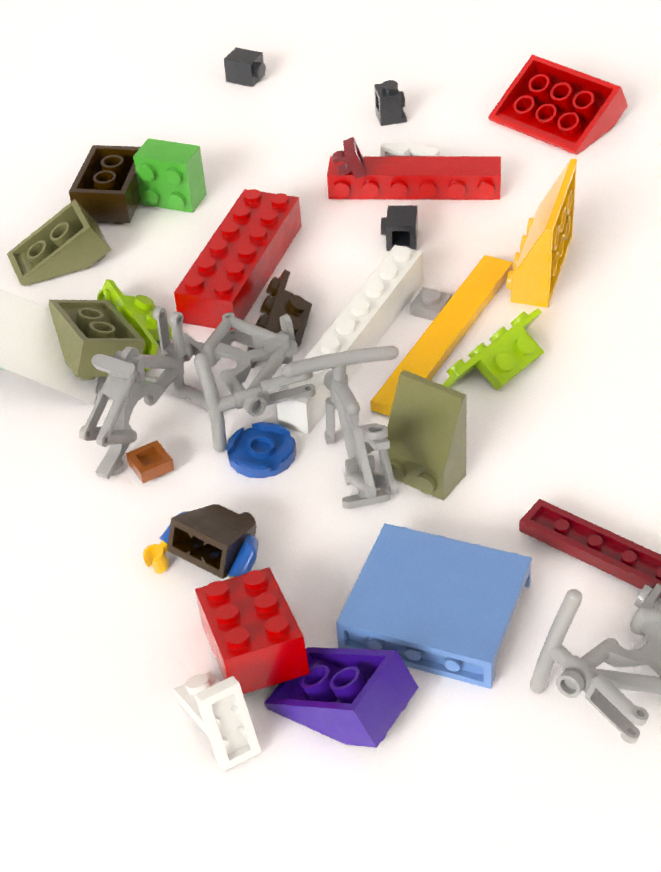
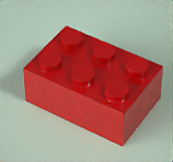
(252, 630)

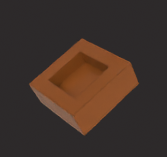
(150, 461)

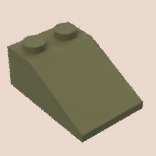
(59, 246)
(89, 330)
(427, 435)

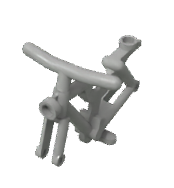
(266, 345)
(128, 384)
(358, 439)
(582, 672)

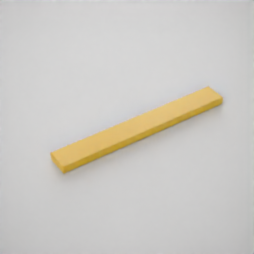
(447, 328)

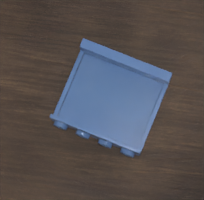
(435, 603)

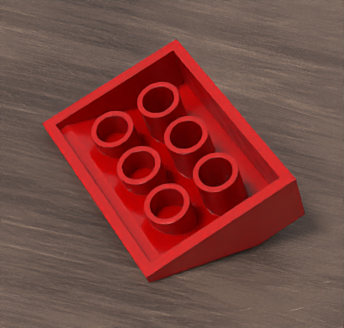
(559, 105)

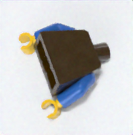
(209, 539)

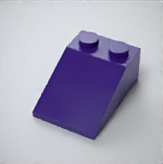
(347, 694)

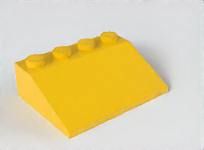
(545, 244)

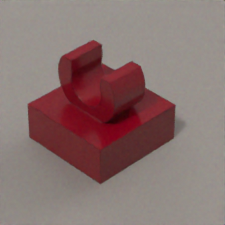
(352, 157)

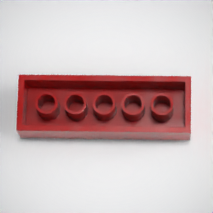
(238, 258)

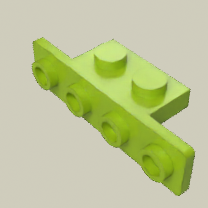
(137, 312)
(503, 358)

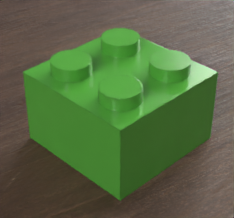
(170, 175)

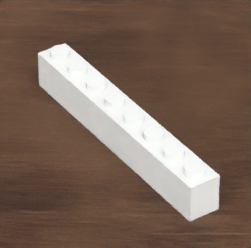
(357, 327)

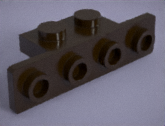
(281, 303)

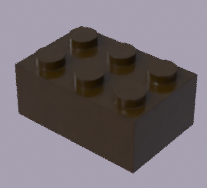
(108, 184)

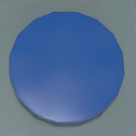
(261, 450)

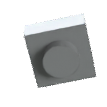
(429, 303)

